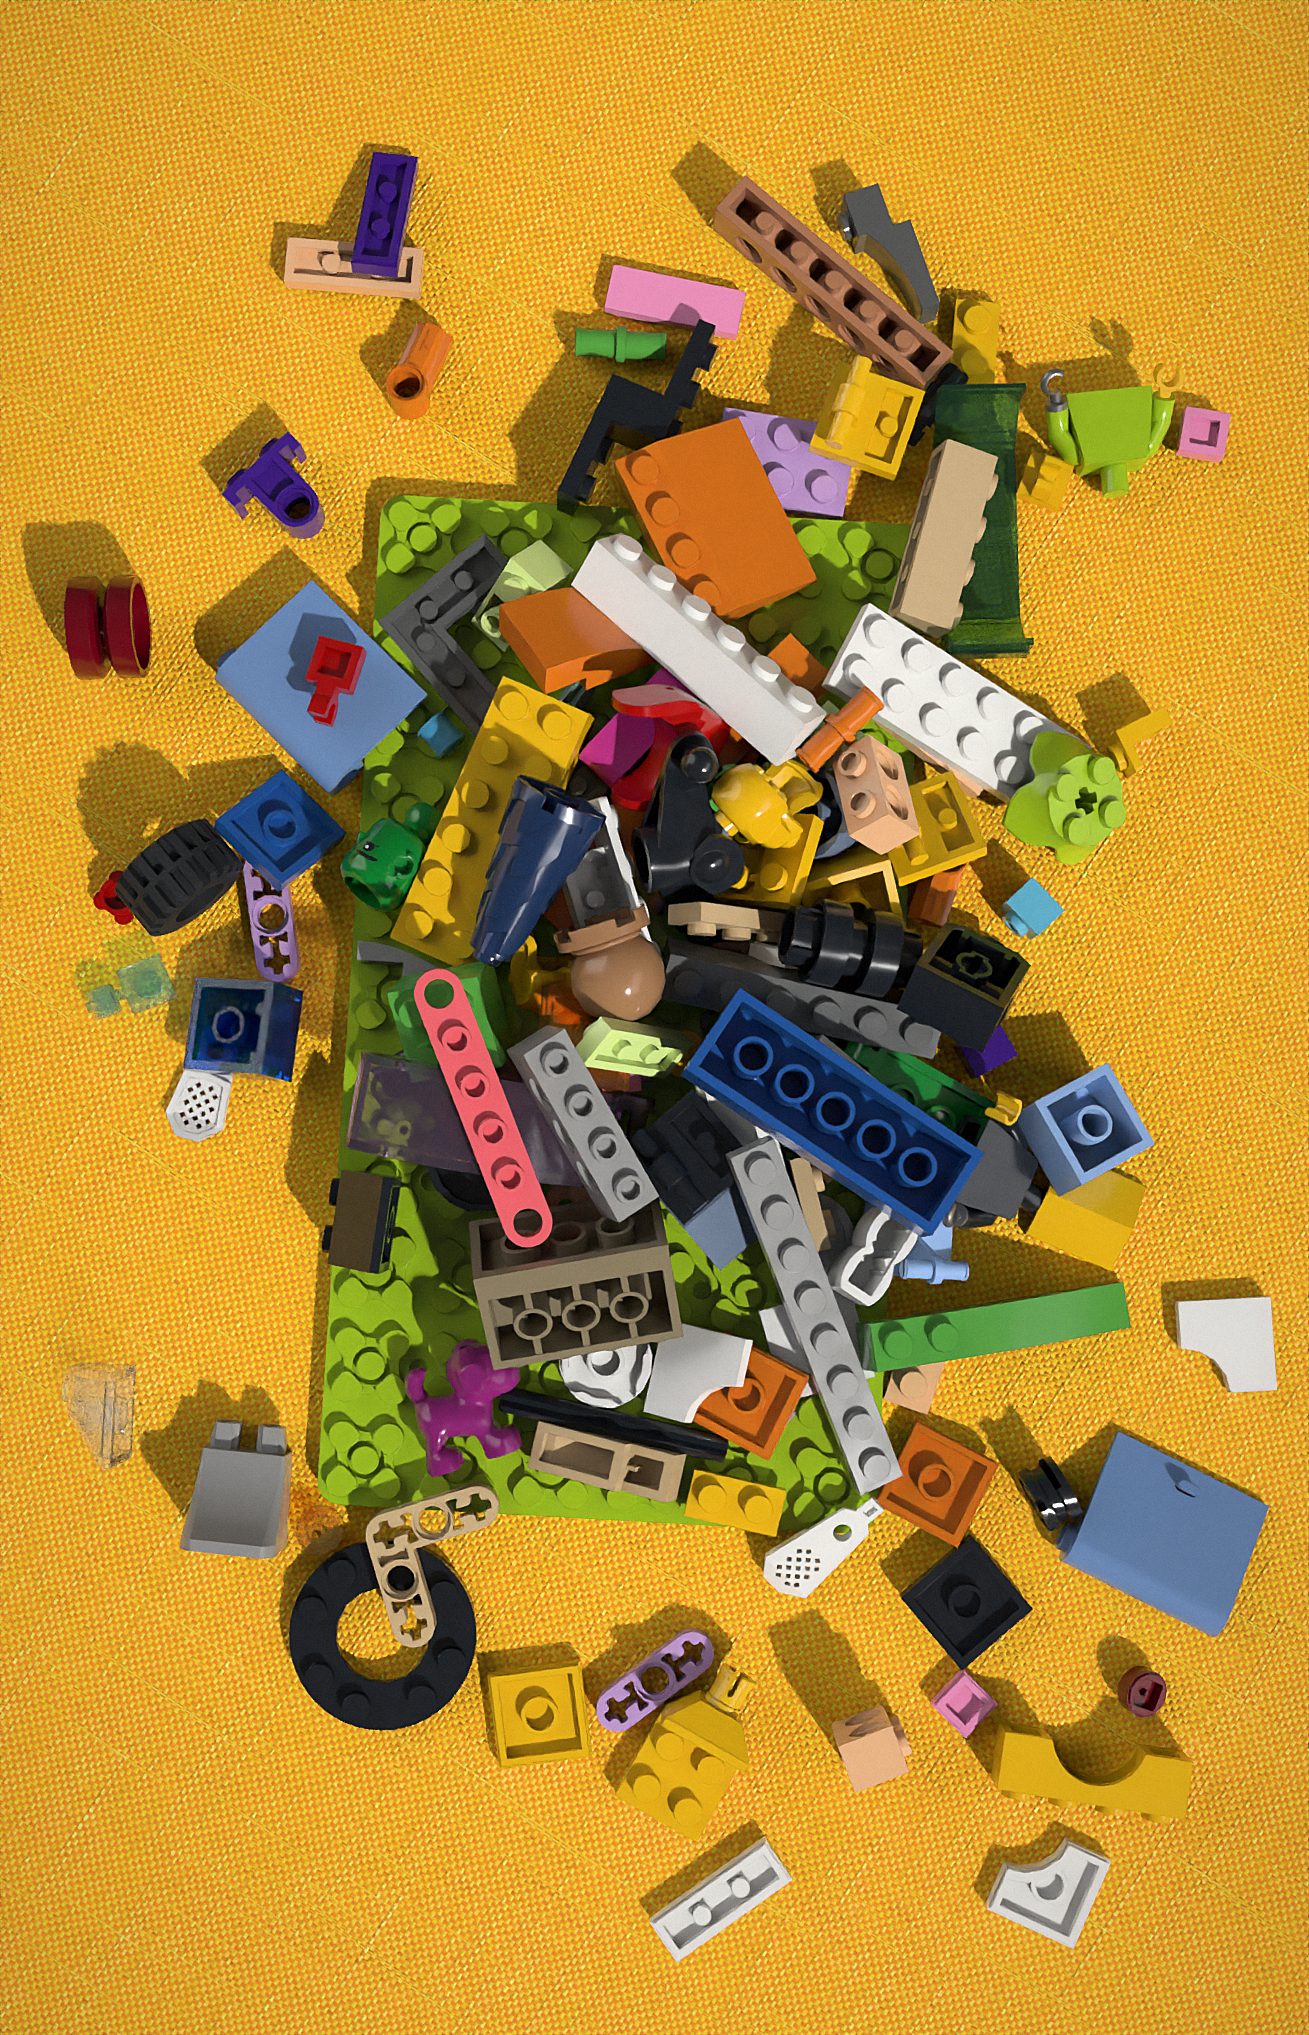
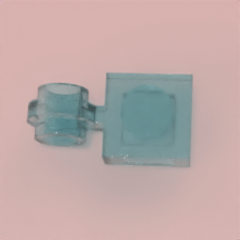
(143, 985)

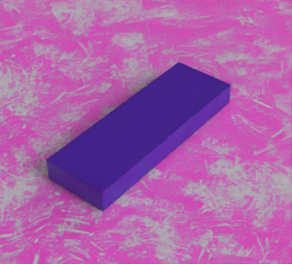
(384, 214)

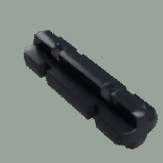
(949, 375)

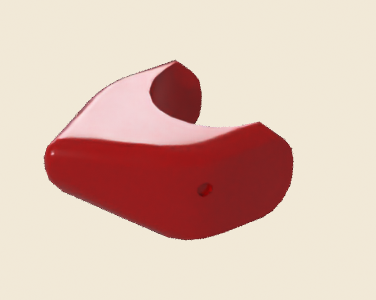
(672, 714)

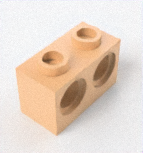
(875, 795)
(872, 1747)

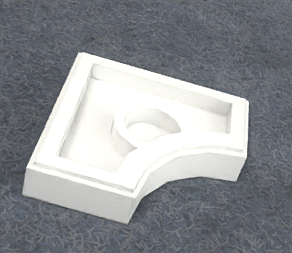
(1234, 1336)
(692, 1368)
(1052, 1893)

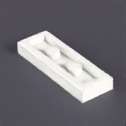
(720, 1899)

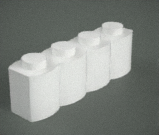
(867, 1266)

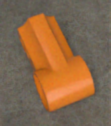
(418, 368)
(934, 897)

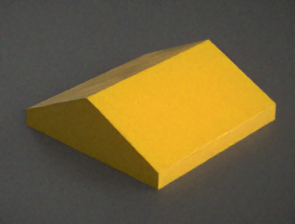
(1090, 1219)

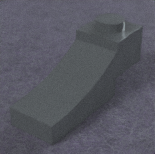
(894, 247)

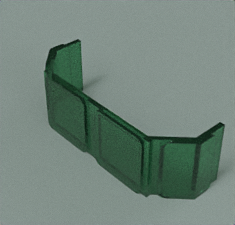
(990, 620)

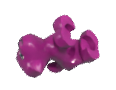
(464, 1411)

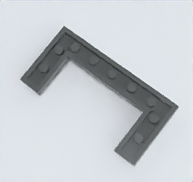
(420, 633)

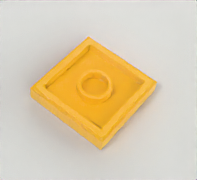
(540, 1714)

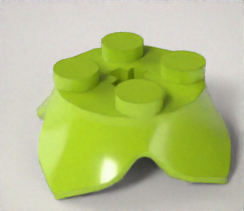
(1069, 802)

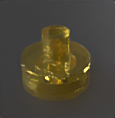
(327, 1521)

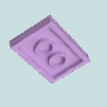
(801, 479)

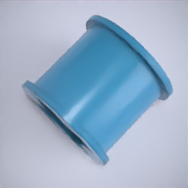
(441, 735)

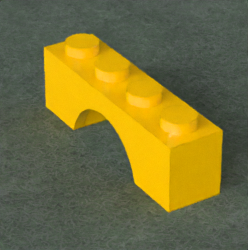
(1147, 1782)

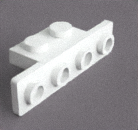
(604, 875)

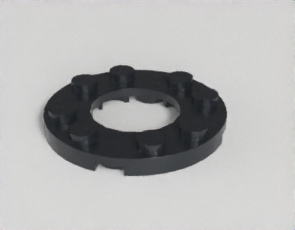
(368, 1701)

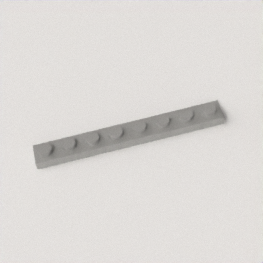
(814, 1313)

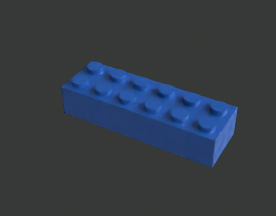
(832, 1114)

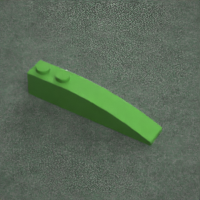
(991, 1327)

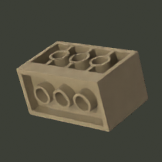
(577, 1291)

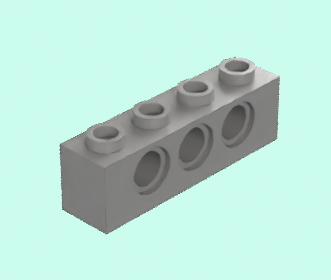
(583, 1123)

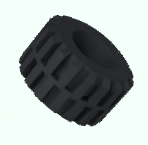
(178, 877)

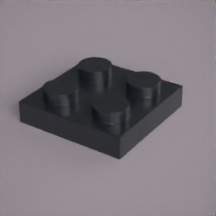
(965, 1602)

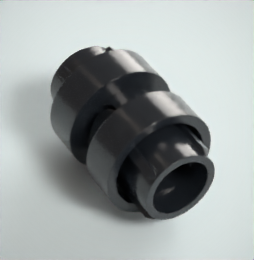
(831, 943)

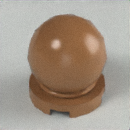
(614, 966)

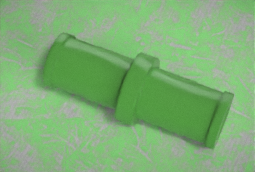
(620, 344)

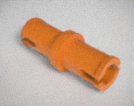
(839, 729)

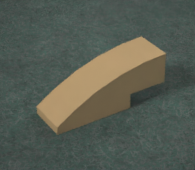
(607, 1462)

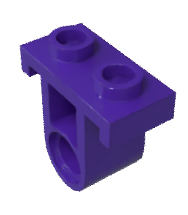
(277, 488)

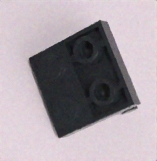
(687, 1156)

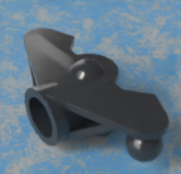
(679, 840)

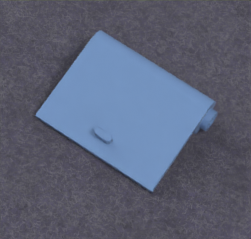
(271, 686)
(1161, 1543)

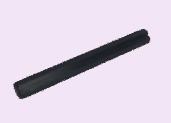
(614, 1424)

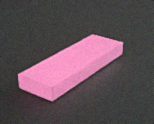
(673, 301)

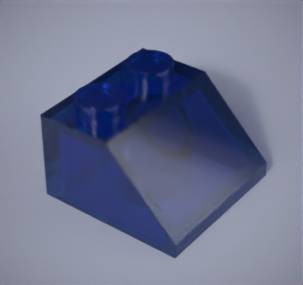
(243, 1028)

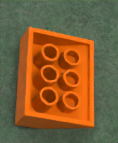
(715, 519)

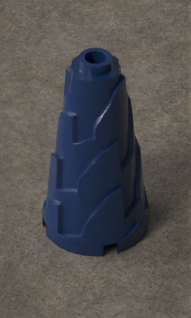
(537, 850)

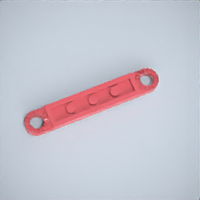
(483, 1108)

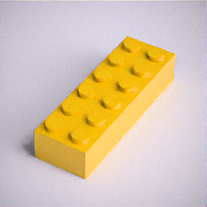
(519, 735)

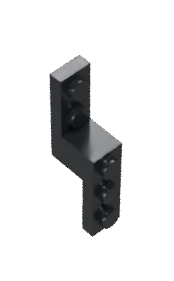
(636, 417)

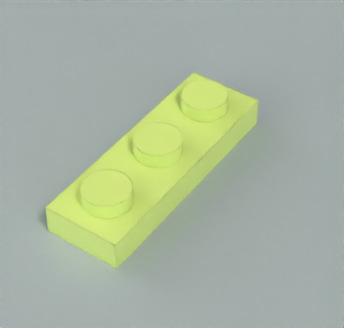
(632, 1047)

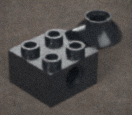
(964, 985)

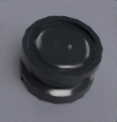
(1049, 1493)

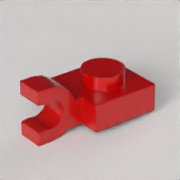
(333, 671)

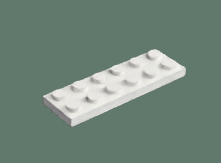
(939, 703)

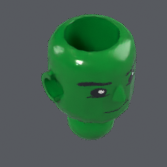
(389, 856)

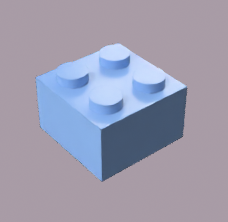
(1083, 1129)

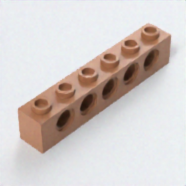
(829, 286)

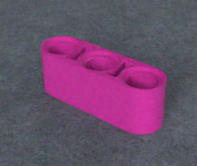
(625, 739)

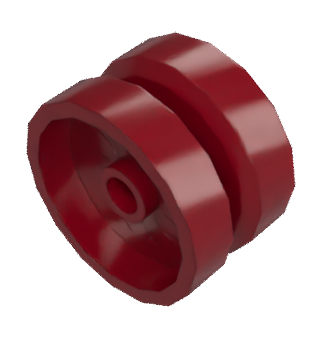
(108, 627)

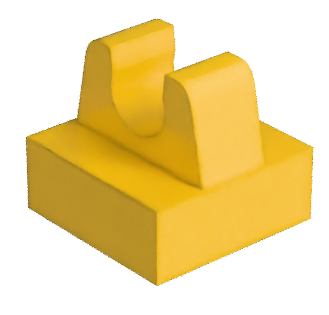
(1044, 481)

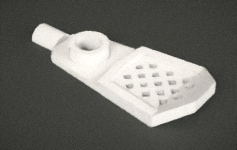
(177, 1105)
(818, 1543)

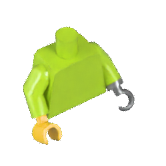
(1110, 428)

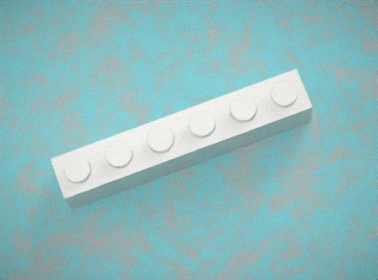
(698, 647)

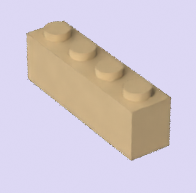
(943, 539)

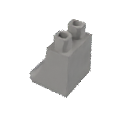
(241, 1494)

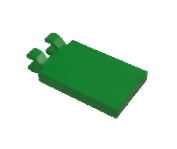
(919, 1083)

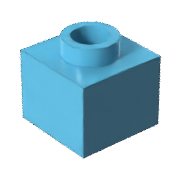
(1030, 910)

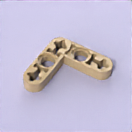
(404, 1552)

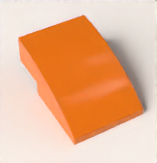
(568, 640)

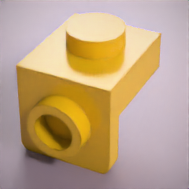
(1139, 727)

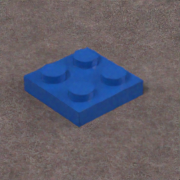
(279, 830)

